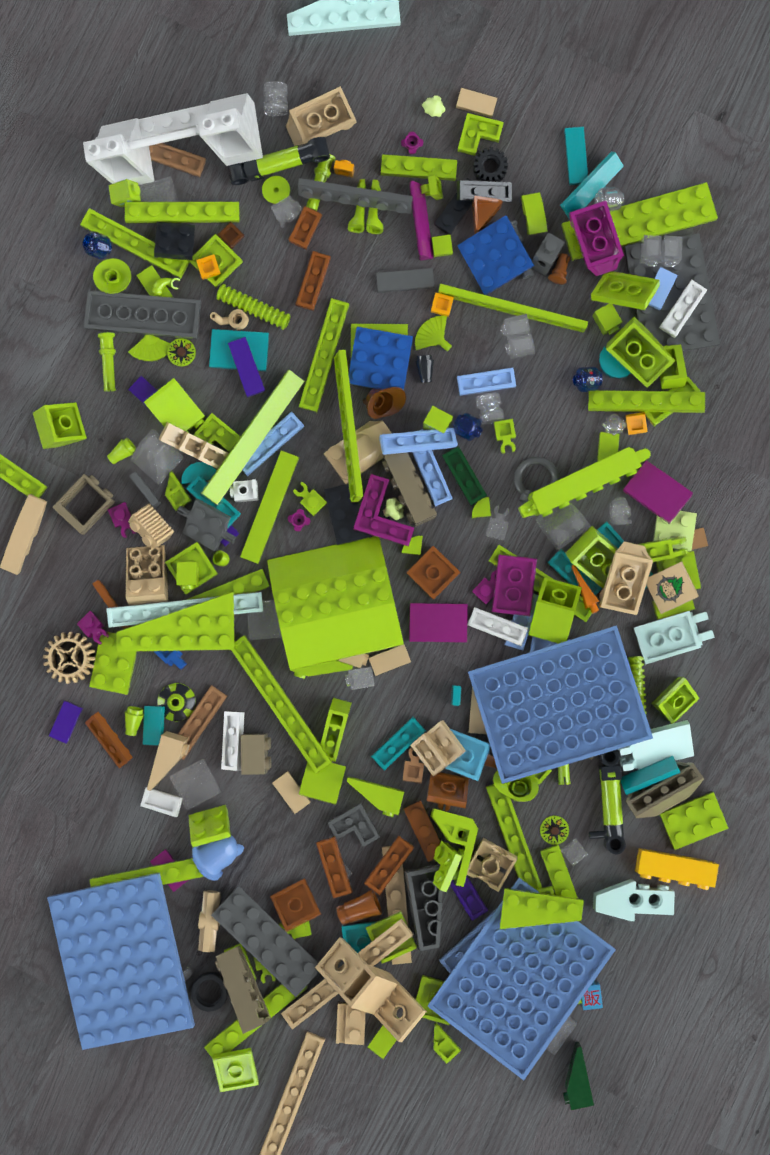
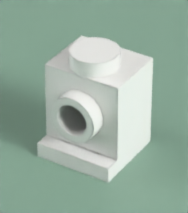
(251, 493)

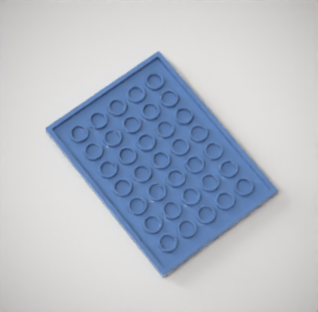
(560, 705)
(121, 961)
(520, 986)

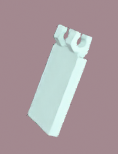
(671, 636)
(667, 741)

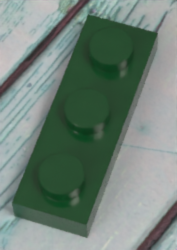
(464, 475)

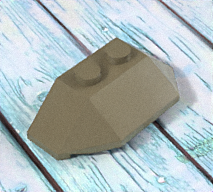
(665, 793)

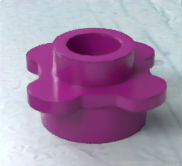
(412, 136)
(298, 525)

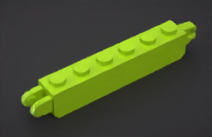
(582, 481)

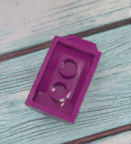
(597, 238)

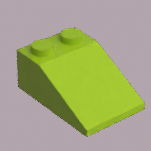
(640, 352)
(593, 555)

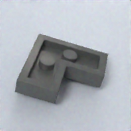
(356, 820)

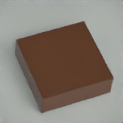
(231, 235)

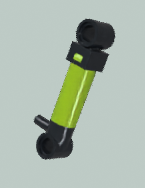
(314, 151)
(612, 804)

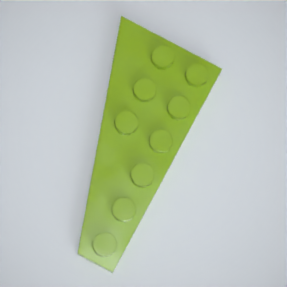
(192, 628)

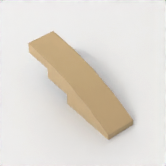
(193, 445)
(23, 534)

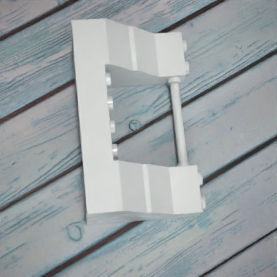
(224, 124)

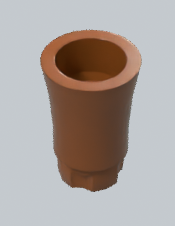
(359, 908)

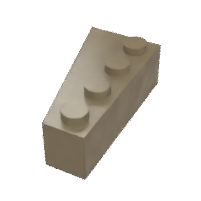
(409, 487)
(242, 989)

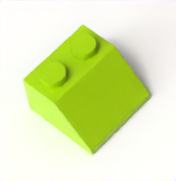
(59, 425)

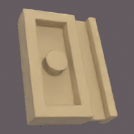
(350, 1025)

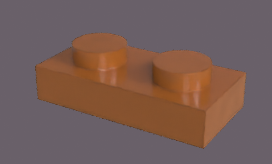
(305, 227)

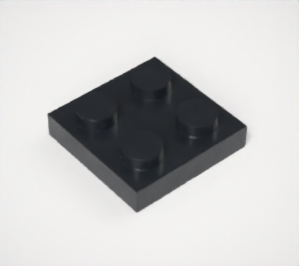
(174, 241)

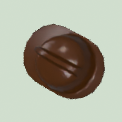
(384, 401)

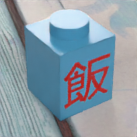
(592, 998)

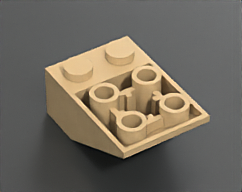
(146, 575)

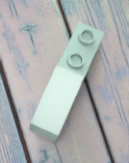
(616, 903)

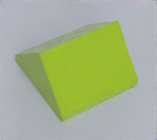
(675, 699)

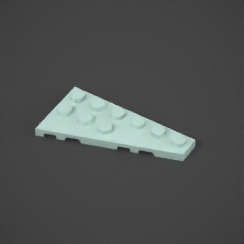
(343, 16)

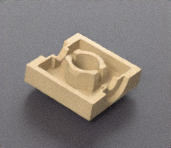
(489, 868)

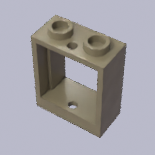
(61, 505)

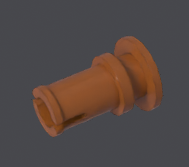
(559, 272)

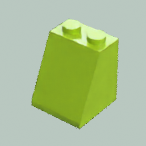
(175, 406)
(554, 610)

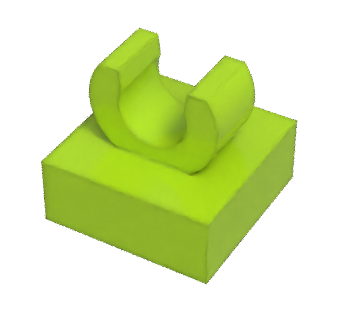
(433, 189)

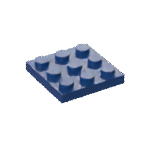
(495, 255)
(379, 359)

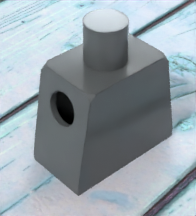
(547, 253)

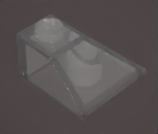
(156, 457)

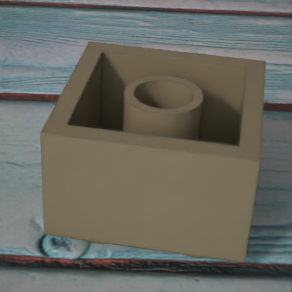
(255, 753)

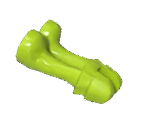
(373, 224)

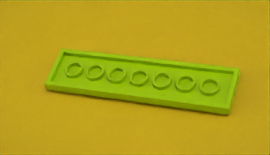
(655, 217)

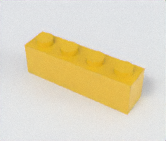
(676, 867)

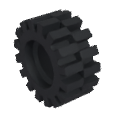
(493, 155)

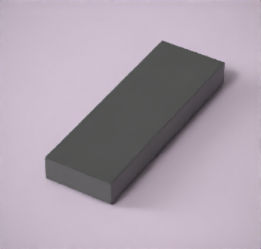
(405, 280)

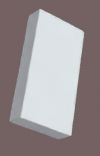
(161, 802)

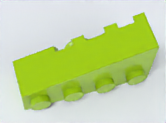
(533, 908)

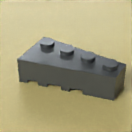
(425, 905)

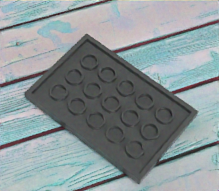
(701, 327)

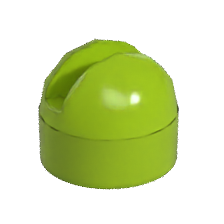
(221, 558)

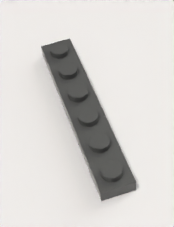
(355, 196)

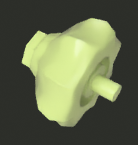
(434, 106)
(393, 509)

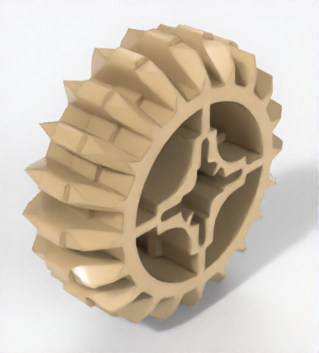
(58, 670)

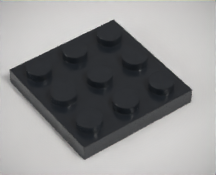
(344, 513)

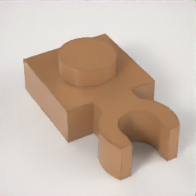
(413, 770)

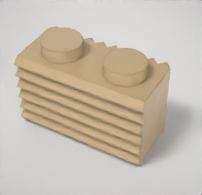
(150, 526)

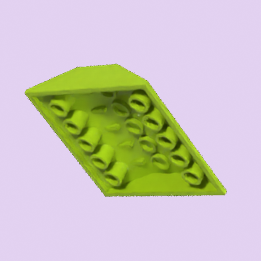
(334, 602)

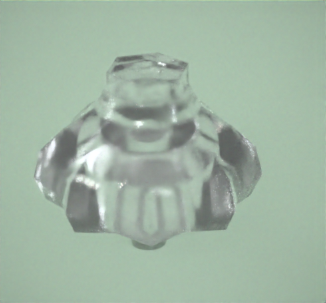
(614, 424)

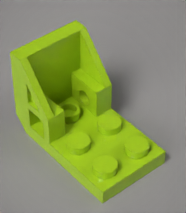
(450, 826)

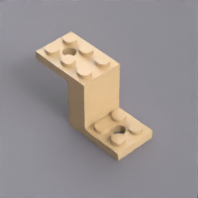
(370, 989)

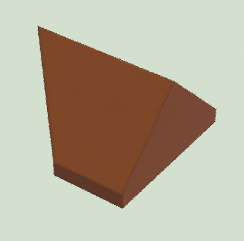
(484, 210)

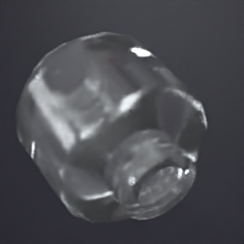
(612, 195)

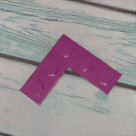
(371, 523)

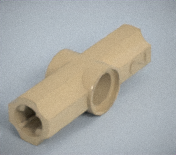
(207, 924)

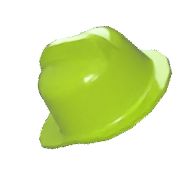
(518, 790)

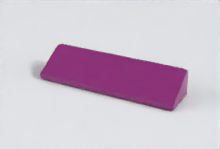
(421, 222)

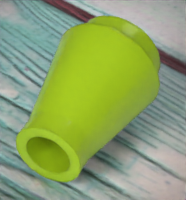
(122, 450)
(133, 718)

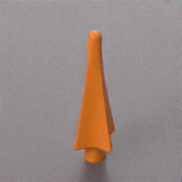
(589, 599)

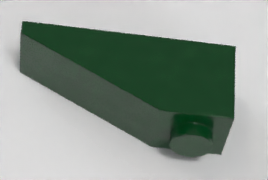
(577, 1084)

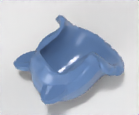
(216, 856)

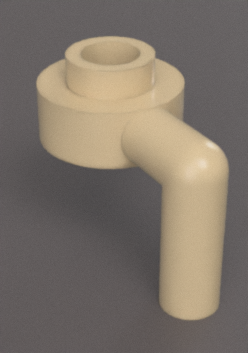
(233, 319)

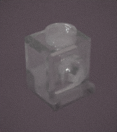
(286, 210)
(619, 512)

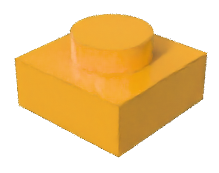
(344, 168)
(208, 267)
(442, 304)
(636, 423)

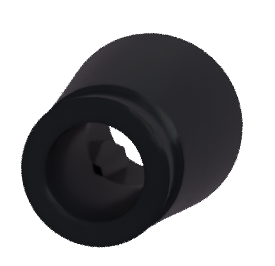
(425, 368)

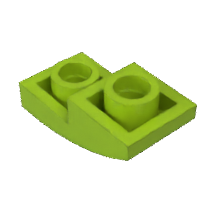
(534, 213)
(382, 1042)

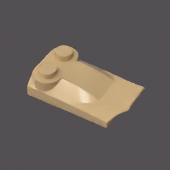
(320, 117)
(368, 449)
(626, 579)

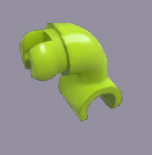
(161, 283)

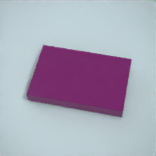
(658, 492)
(514, 585)
(438, 622)

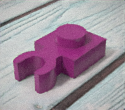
(120, 516)
(485, 589)
(91, 626)

